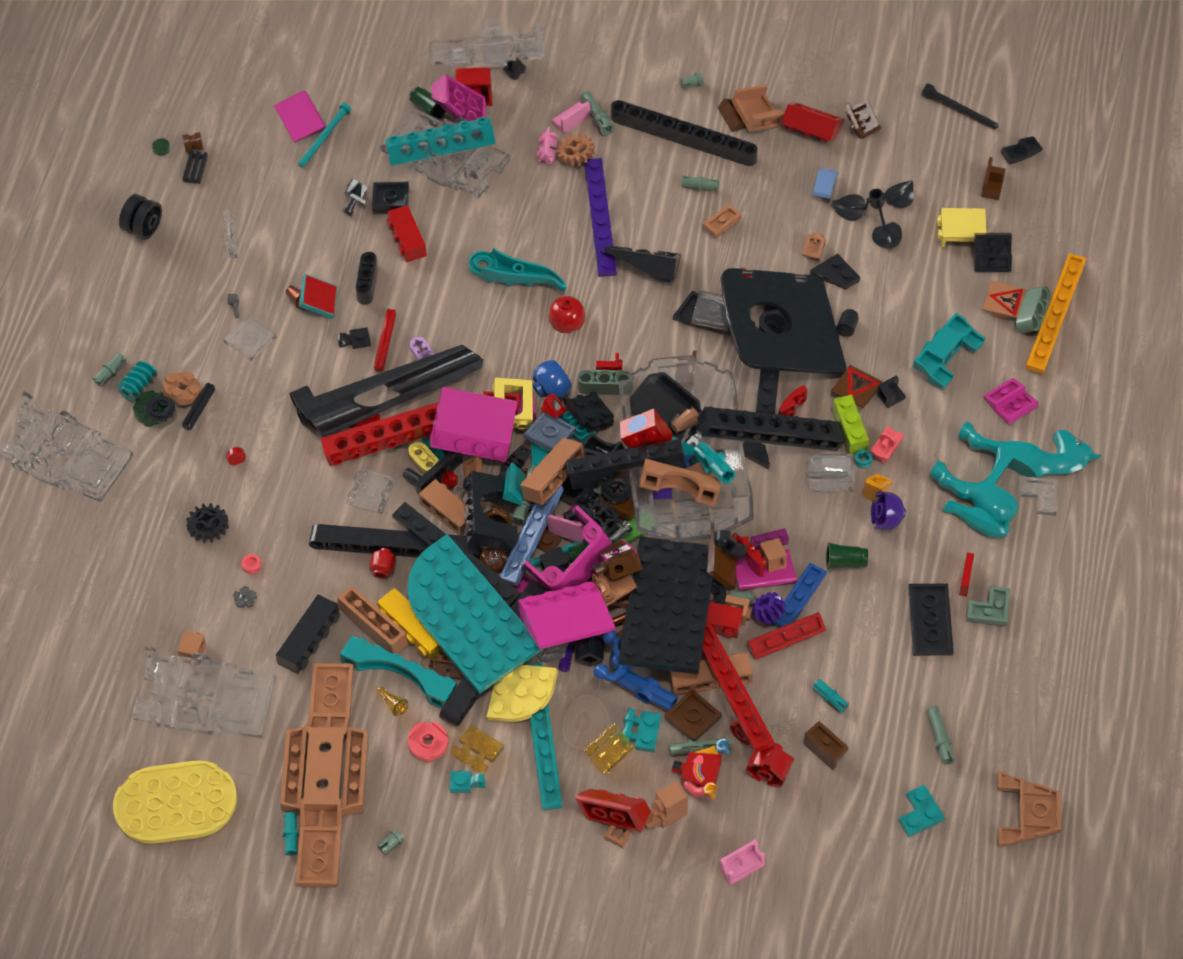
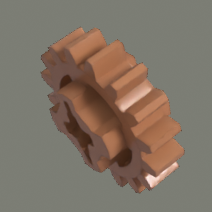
(575, 149)

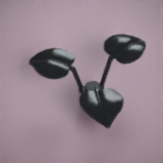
(899, 195)

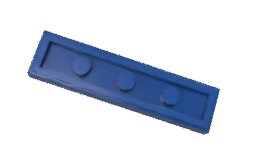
(801, 594)

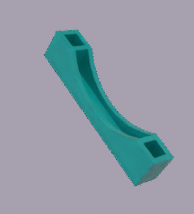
(370, 657)

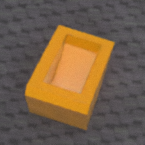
(875, 484)

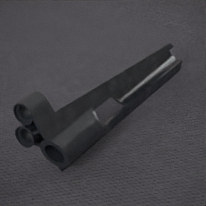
(338, 410)

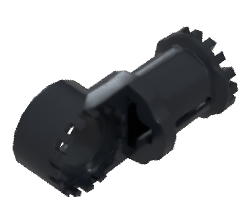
(729, 545)

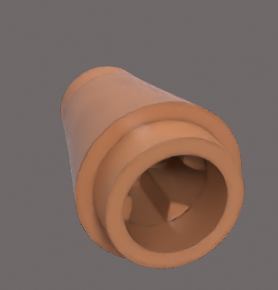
(685, 420)

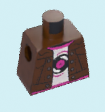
(617, 560)

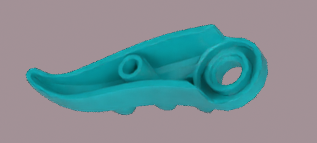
(512, 270)

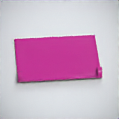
(300, 116)
(748, 579)

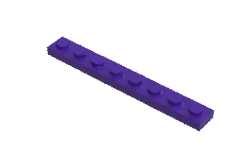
(600, 217)

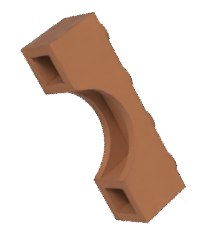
(700, 486)

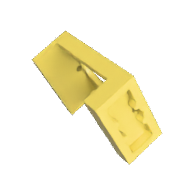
(517, 386)

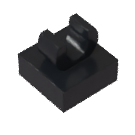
(514, 68)

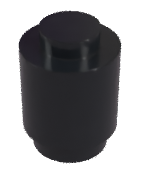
(847, 322)

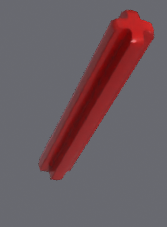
(384, 341)

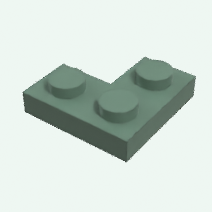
(994, 611)

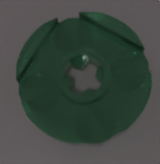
(140, 404)

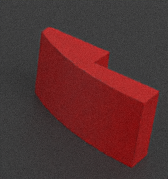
(795, 399)
(753, 558)

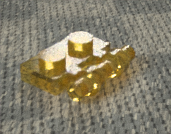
(480, 743)
(612, 752)

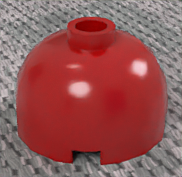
(566, 314)

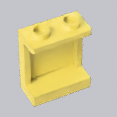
(960, 224)

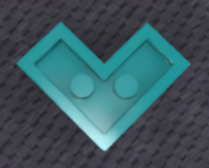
(925, 813)

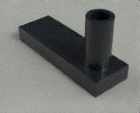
(447, 463)

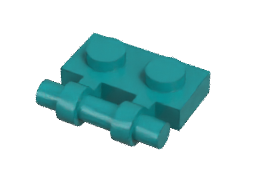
(648, 729)

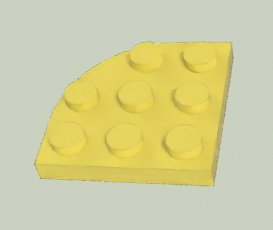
(522, 693)

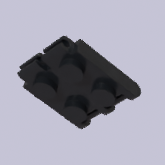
(590, 411)

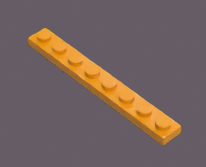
(1056, 313)

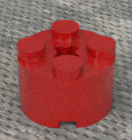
(770, 765)

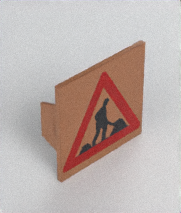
(1004, 300)

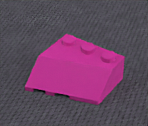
(458, 99)

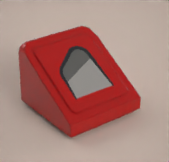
(553, 406)

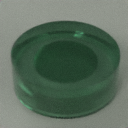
(161, 147)

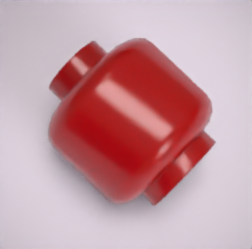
(382, 563)

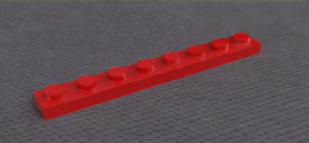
(735, 692)

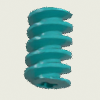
(136, 380)

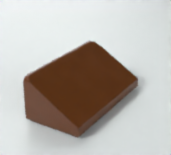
(731, 115)

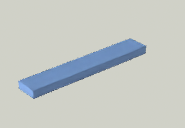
(529, 539)

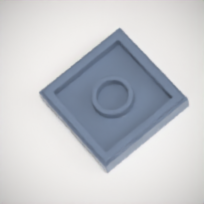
(548, 431)

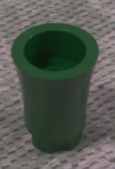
(423, 100)
(845, 556)

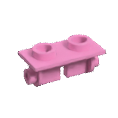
(547, 141)

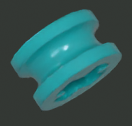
(863, 464)

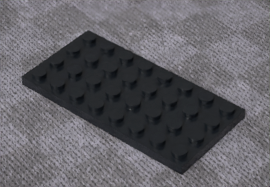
(668, 607)

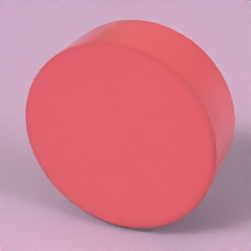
(251, 564)

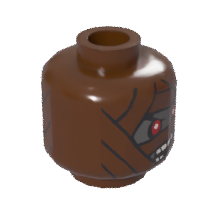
(494, 559)

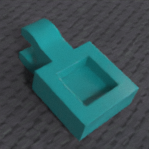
(463, 781)

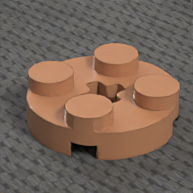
(184, 380)

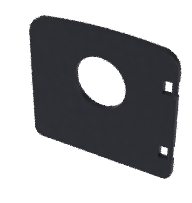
(813, 337)

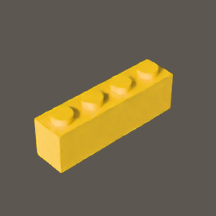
(400, 612)

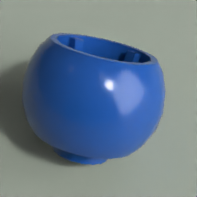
(550, 379)

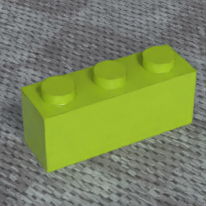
(853, 428)

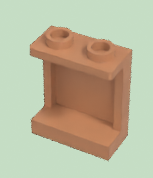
(756, 108)

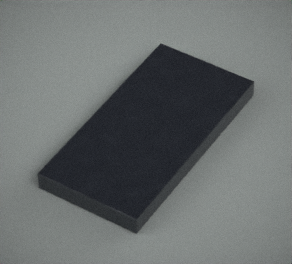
(930, 619)

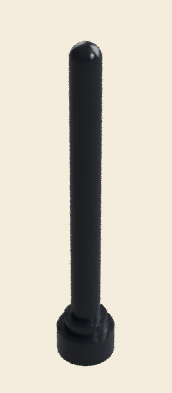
(930, 92)

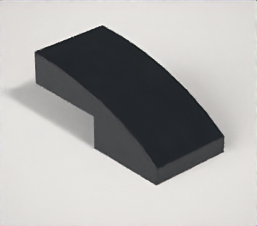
(1022, 150)

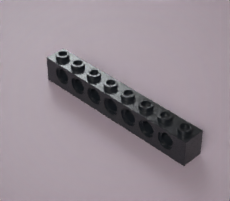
(770, 428)

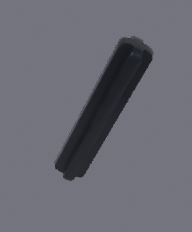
(198, 406)

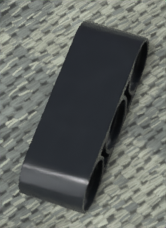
(366, 278)

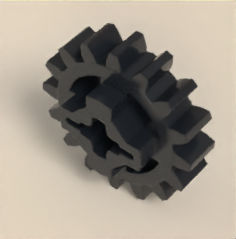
(603, 515)
(207, 523)

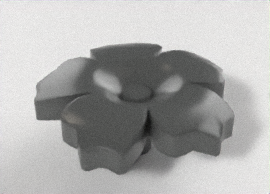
(245, 597)

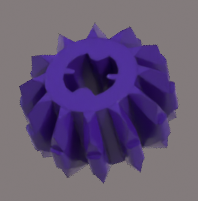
(768, 608)

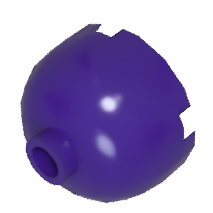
(887, 511)

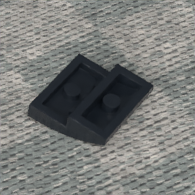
(992, 252)

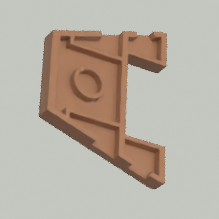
(1038, 810)

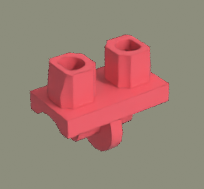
(886, 444)

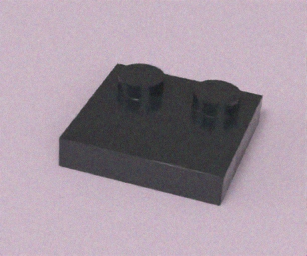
(389, 196)

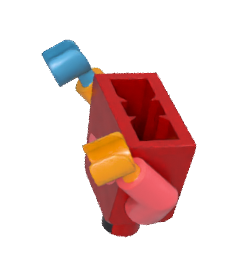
(702, 770)

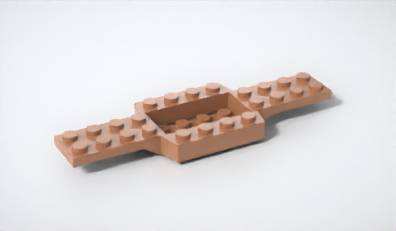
(321, 809)

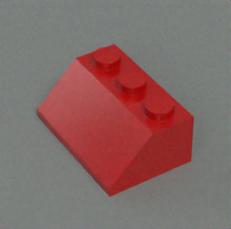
(812, 121)
(614, 809)

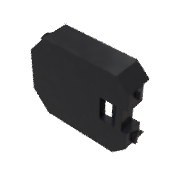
(665, 396)

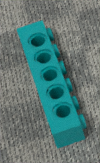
(449, 145)

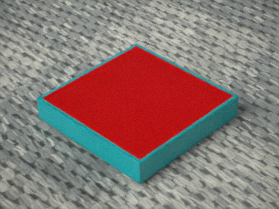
(318, 296)

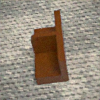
(993, 181)
(825, 744)

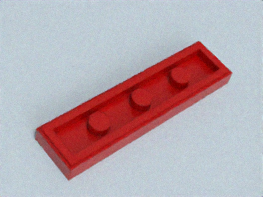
(786, 635)

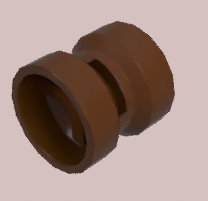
(192, 142)

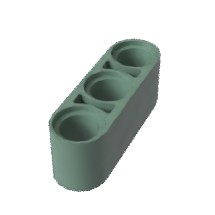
(1033, 309)
(593, 380)

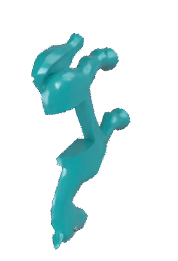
(993, 504)

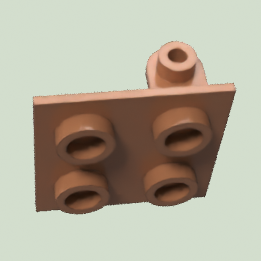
(613, 588)

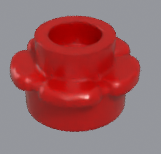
(449, 479)

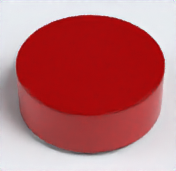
(236, 456)

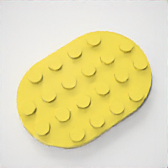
(175, 802)

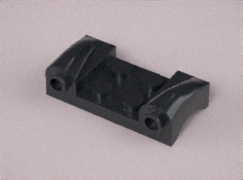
(592, 446)

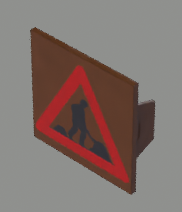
(858, 384)

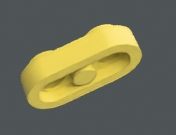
(426, 458)

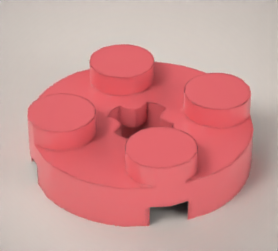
(431, 751)

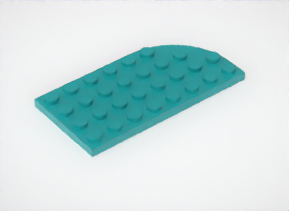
(467, 615)

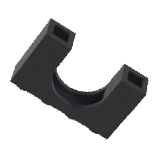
(479, 527)

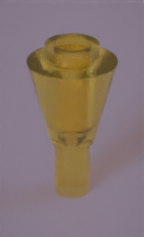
(396, 703)

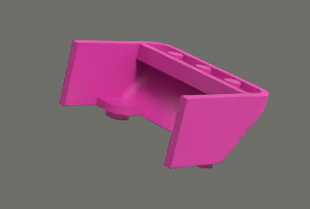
(581, 568)

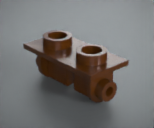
(441, 665)

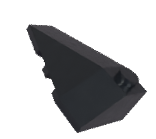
(660, 264)

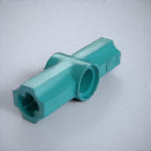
(714, 462)

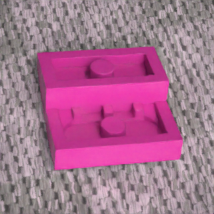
(1011, 401)

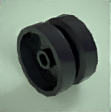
(140, 216)

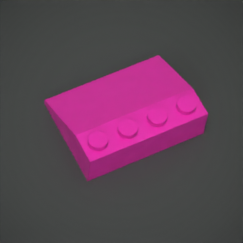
(473, 424)
(565, 615)

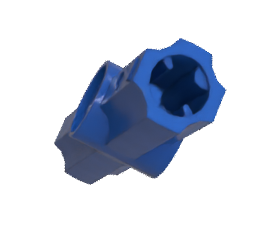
(647, 690)

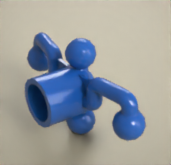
(601, 671)

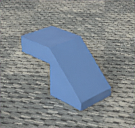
(825, 182)

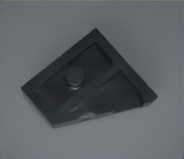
(837, 272)

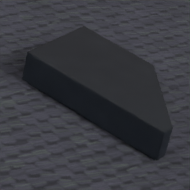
(757, 453)

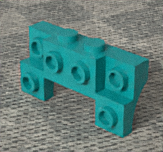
(944, 346)

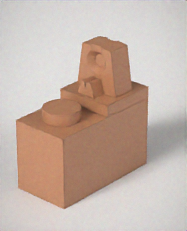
(669, 806)

